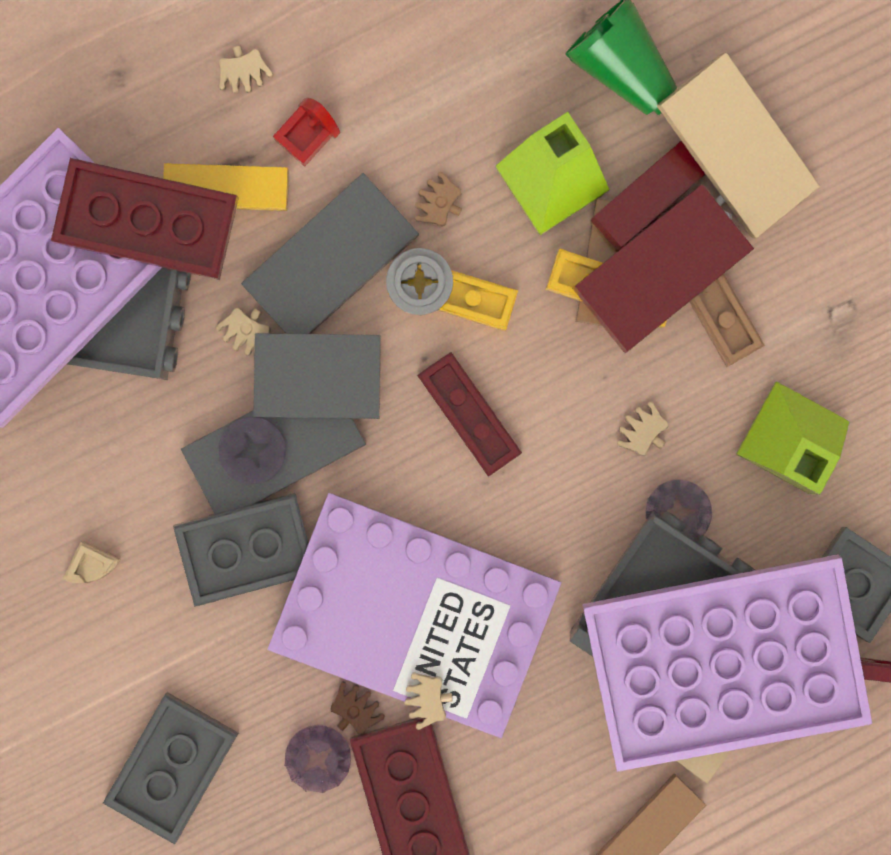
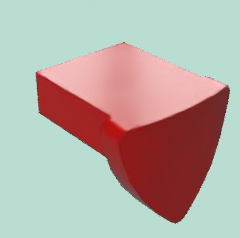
(307, 131)

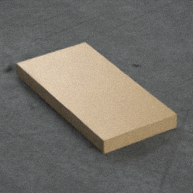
(738, 145)

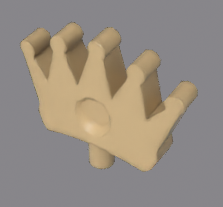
(242, 68)
(243, 328)
(645, 431)
(428, 700)

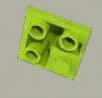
(553, 173)
(795, 439)

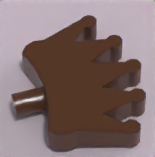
(354, 711)

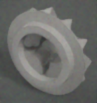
(434, 268)

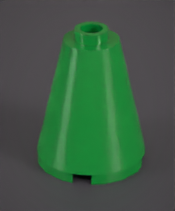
(624, 58)

